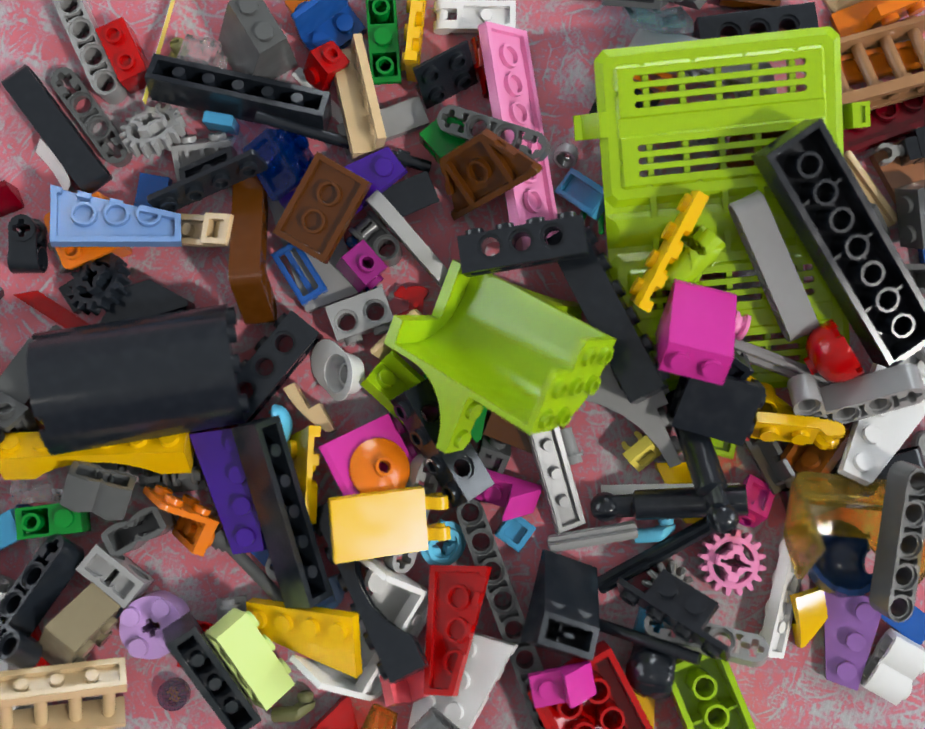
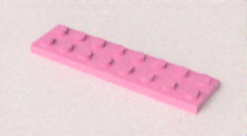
(516, 101)

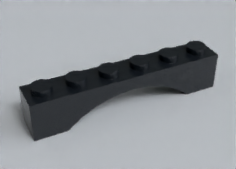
(397, 650)

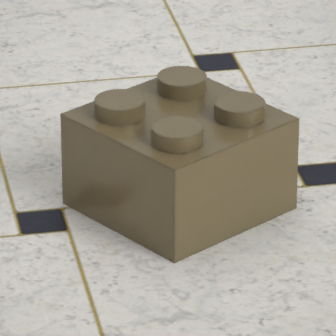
(79, 627)

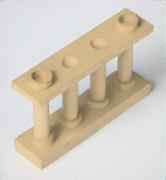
(65, 682)

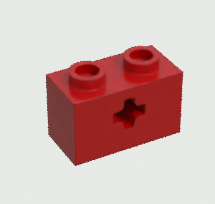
(124, 54)

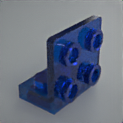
(286, 157)

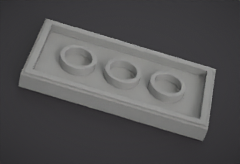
(336, 283)

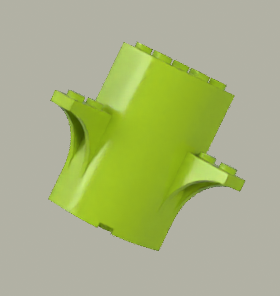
(502, 351)

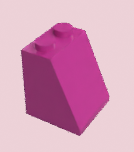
(697, 332)
(339, 451)

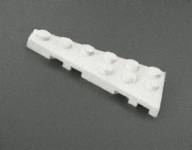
(879, 437)
(482, 670)

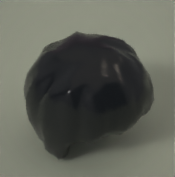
(650, 673)

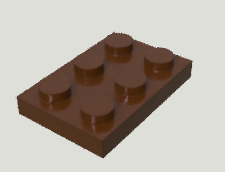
(322, 208)

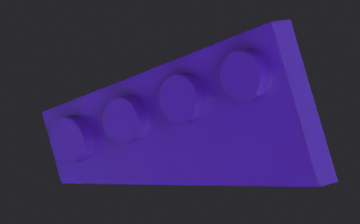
(379, 168)

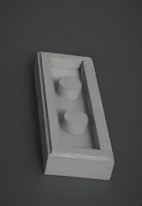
(399, 119)

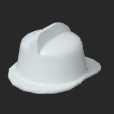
(336, 369)

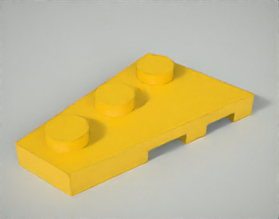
(305, 462)

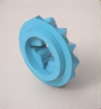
(451, 549)

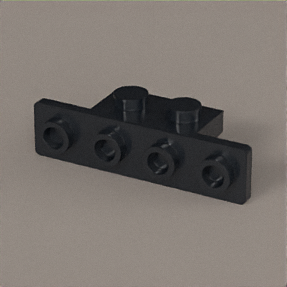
(207, 177)
(680, 607)

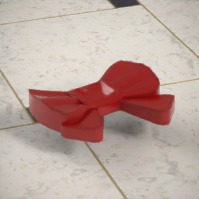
(414, 295)

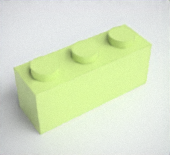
(250, 657)

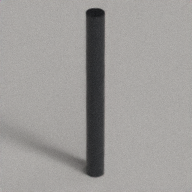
(650, 642)

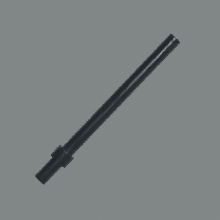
(332, 138)

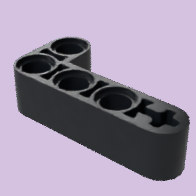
(32, 598)

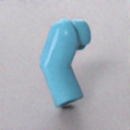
(656, 533)

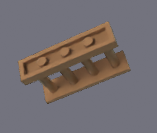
(906, 85)

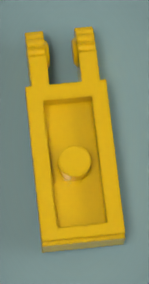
(797, 429)

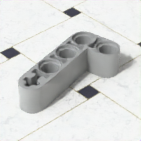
(858, 397)

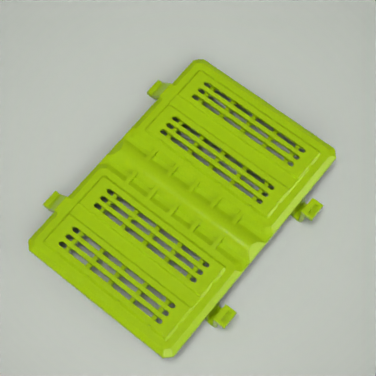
(643, 206)

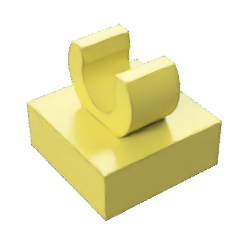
(642, 452)

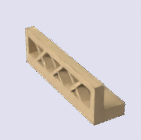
(359, 102)

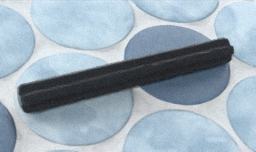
(654, 555)

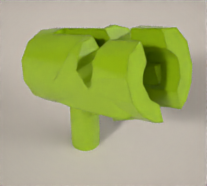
(695, 259)

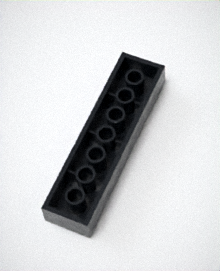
(845, 241)

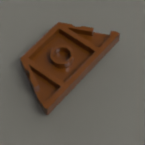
(483, 170)

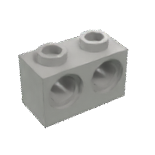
(358, 307)
(115, 575)

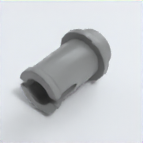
(571, 447)

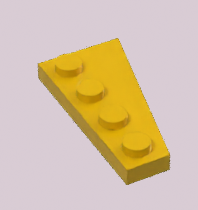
(315, 632)

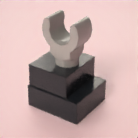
(909, 150)

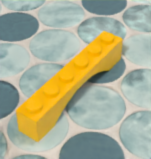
(26, 456)

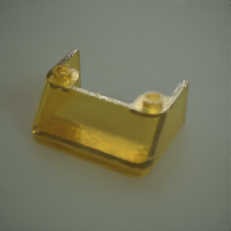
(831, 507)

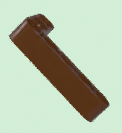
(249, 253)

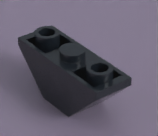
(146, 299)

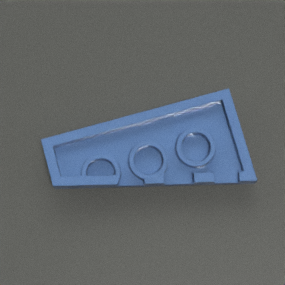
(98, 222)

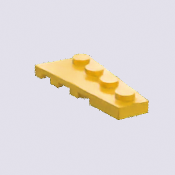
(413, 37)
(655, 276)

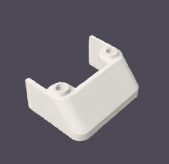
(402, 603)

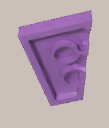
(848, 638)

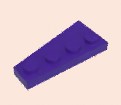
(229, 489)

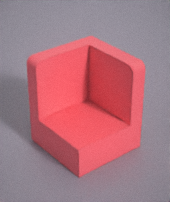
(405, 691)

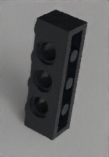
(758, 21)
(474, 242)
(284, 363)
(424, 434)
(210, 673)

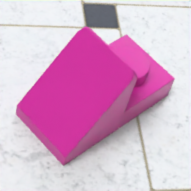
(513, 494)
(562, 684)

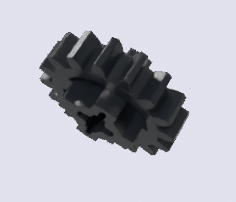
(99, 284)

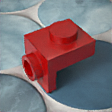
(324, 64)

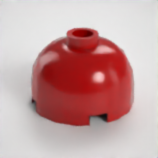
(831, 354)

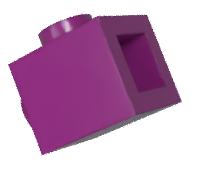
(362, 267)

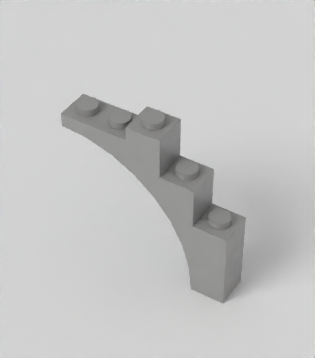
(642, 414)

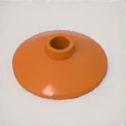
(365, 466)

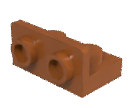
(812, 459)

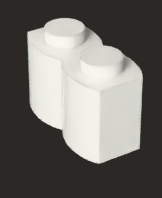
(893, 667)

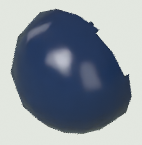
(842, 567)

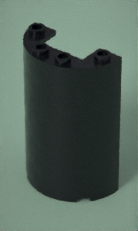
(135, 379)

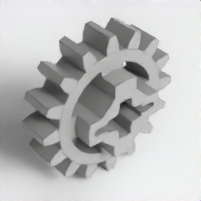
(152, 130)

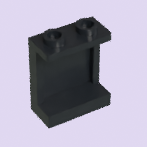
(715, 409)

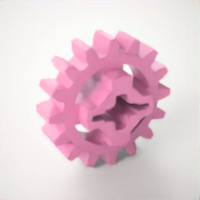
(730, 574)

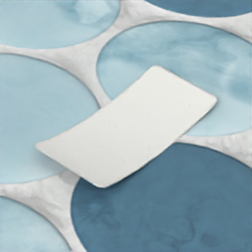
(54, 164)

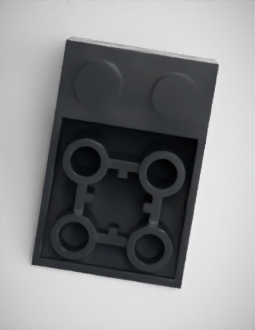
(564, 607)

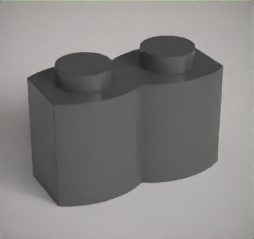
(97, 490)
(134, 533)

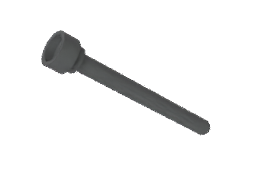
(245, 562)

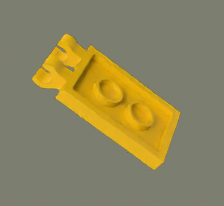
(384, 523)

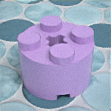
(136, 623)

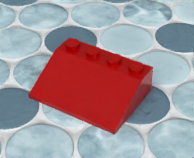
(611, 708)

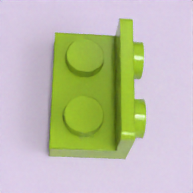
(391, 379)

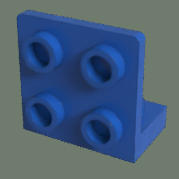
(326, 21)

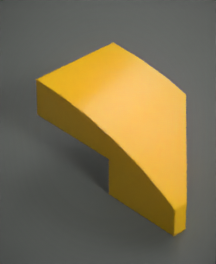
(809, 614)

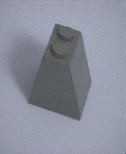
(255, 40)

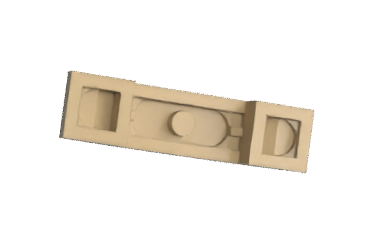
(206, 229)

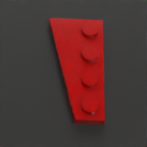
(452, 617)

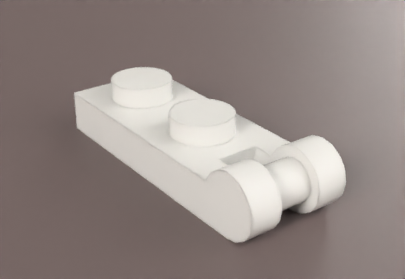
(471, 14)

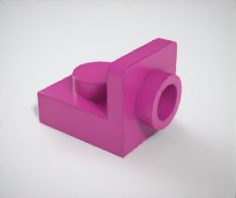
(759, 501)

